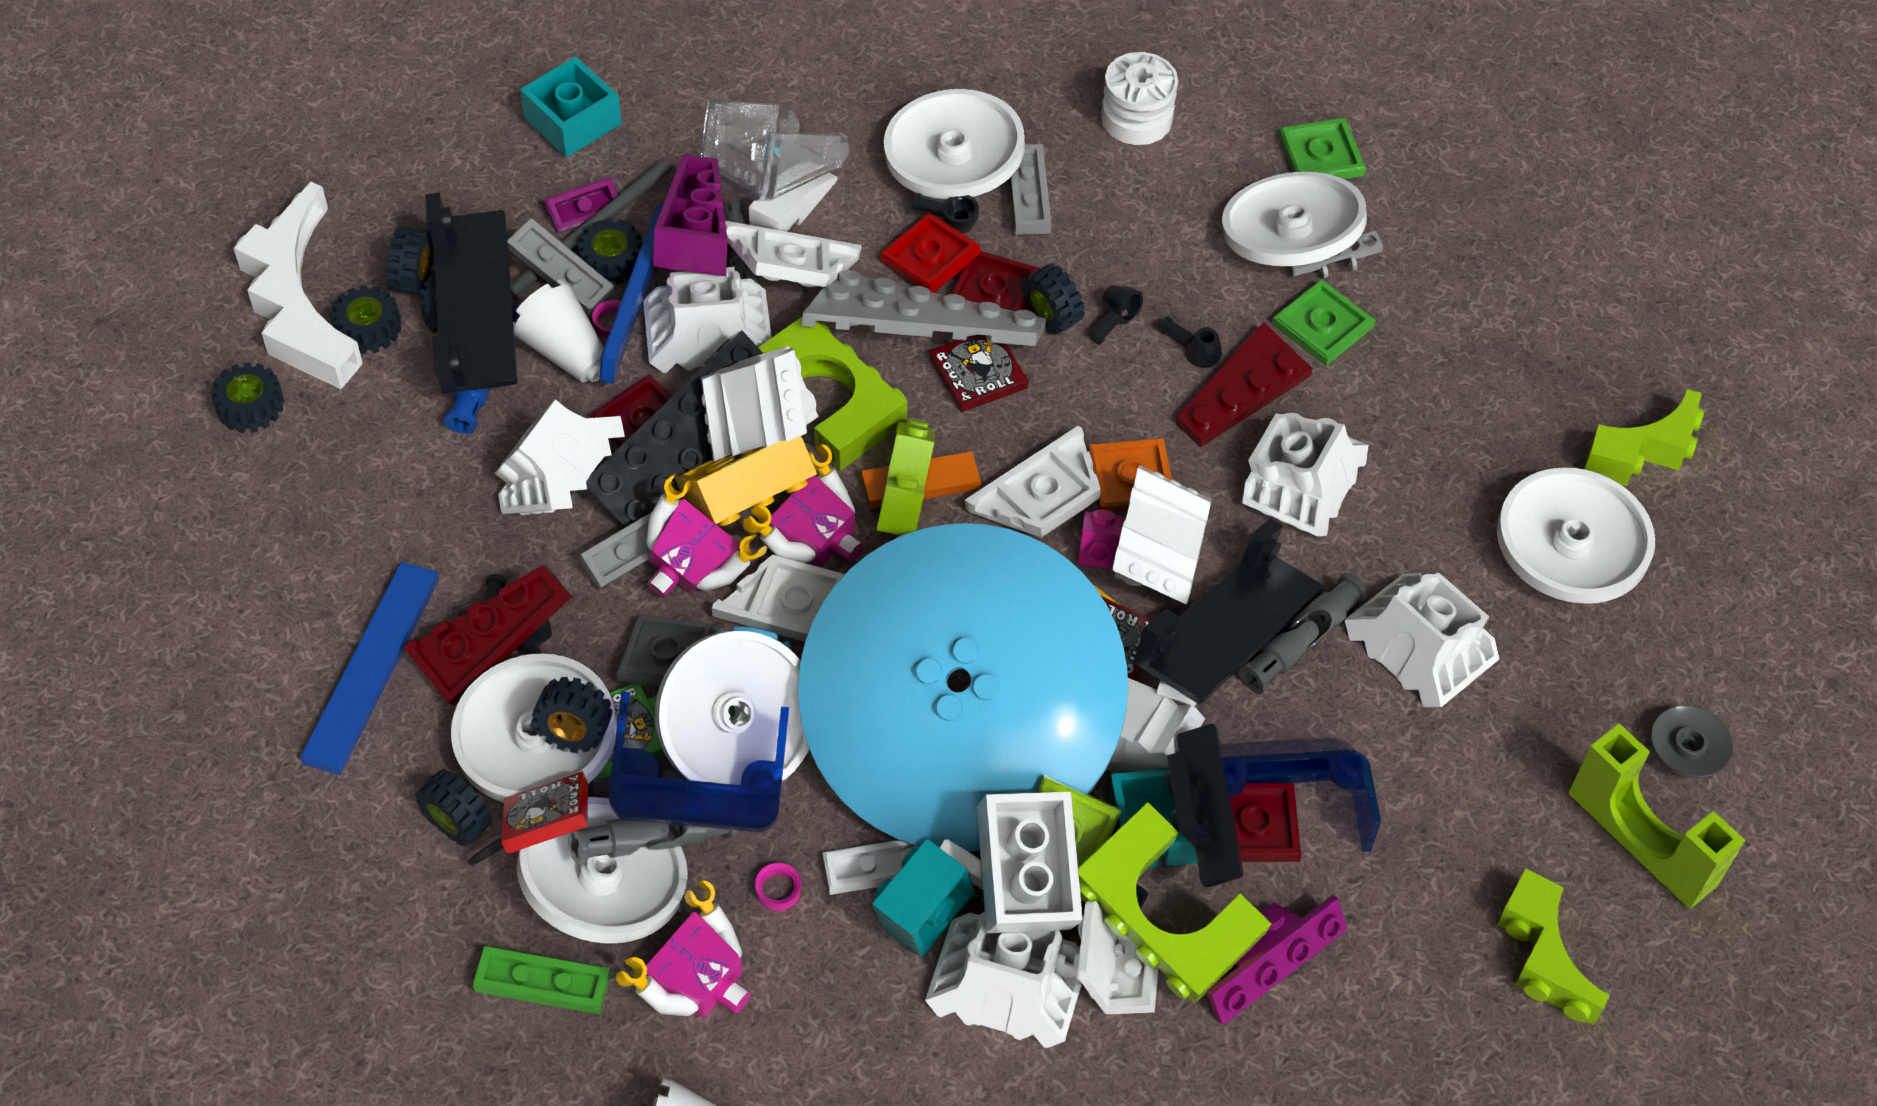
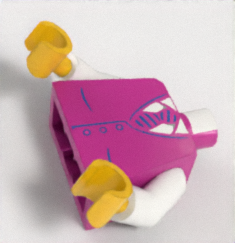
(812, 520)
(691, 547)
(694, 965)

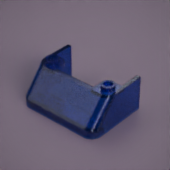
(1308, 762)
(642, 796)

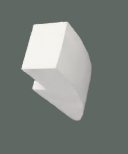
(790, 207)

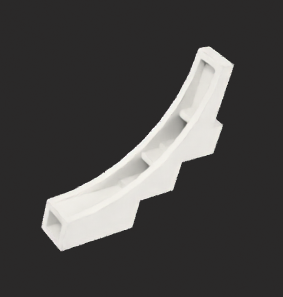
(295, 328)

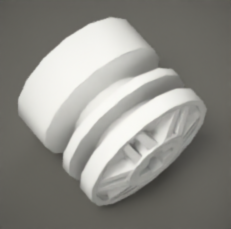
(1139, 98)

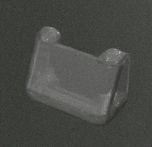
(763, 151)

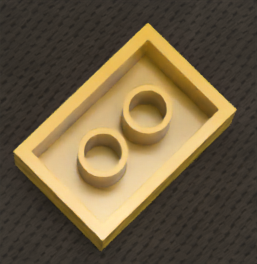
(747, 479)

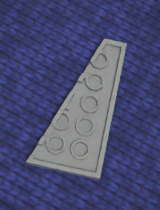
(917, 312)

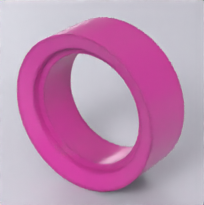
(599, 311)
(772, 870)

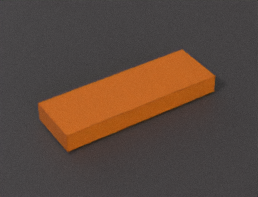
(945, 476)

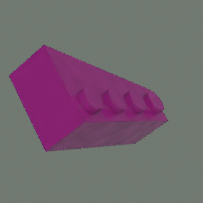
(692, 220)

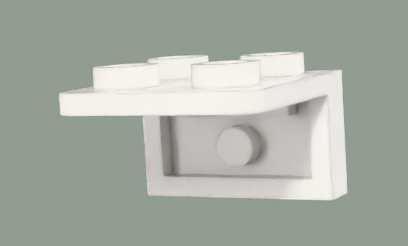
(1112, 968)

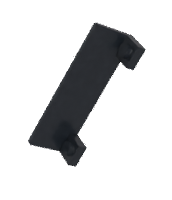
(472, 299)
(665, 444)
(1229, 622)

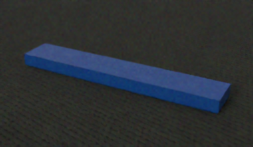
(629, 306)
(369, 669)

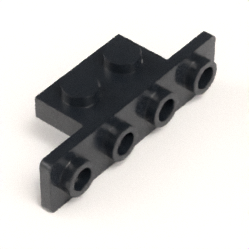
(1204, 804)

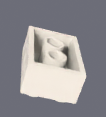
(1029, 862)

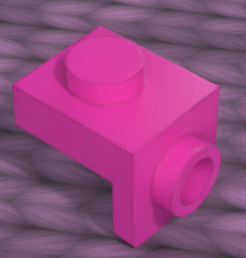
(1100, 539)

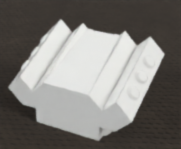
(699, 314)
(756, 403)
(554, 459)
(1303, 471)
(1162, 535)
(1425, 635)
(1151, 730)
(1006, 980)

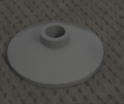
(1695, 728)

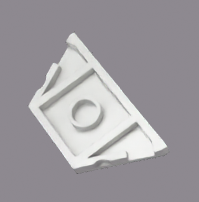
(791, 255)
(1042, 488)
(779, 597)

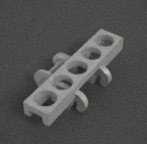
(1347, 254)

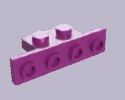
(1276, 955)

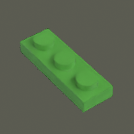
(542, 980)

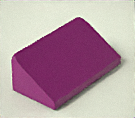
(579, 204)

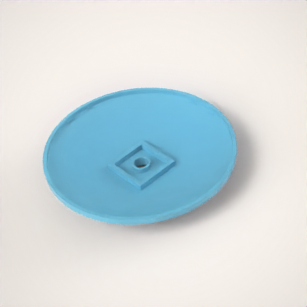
(945, 600)

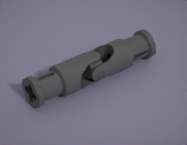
(1287, 648)
(625, 837)

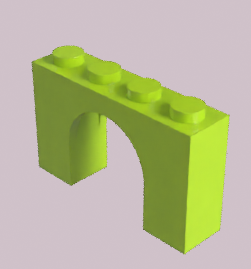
(871, 411)
(1611, 794)
(1188, 960)

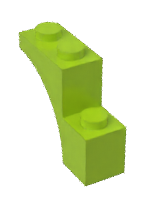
(1622, 451)
(906, 477)
(1549, 970)

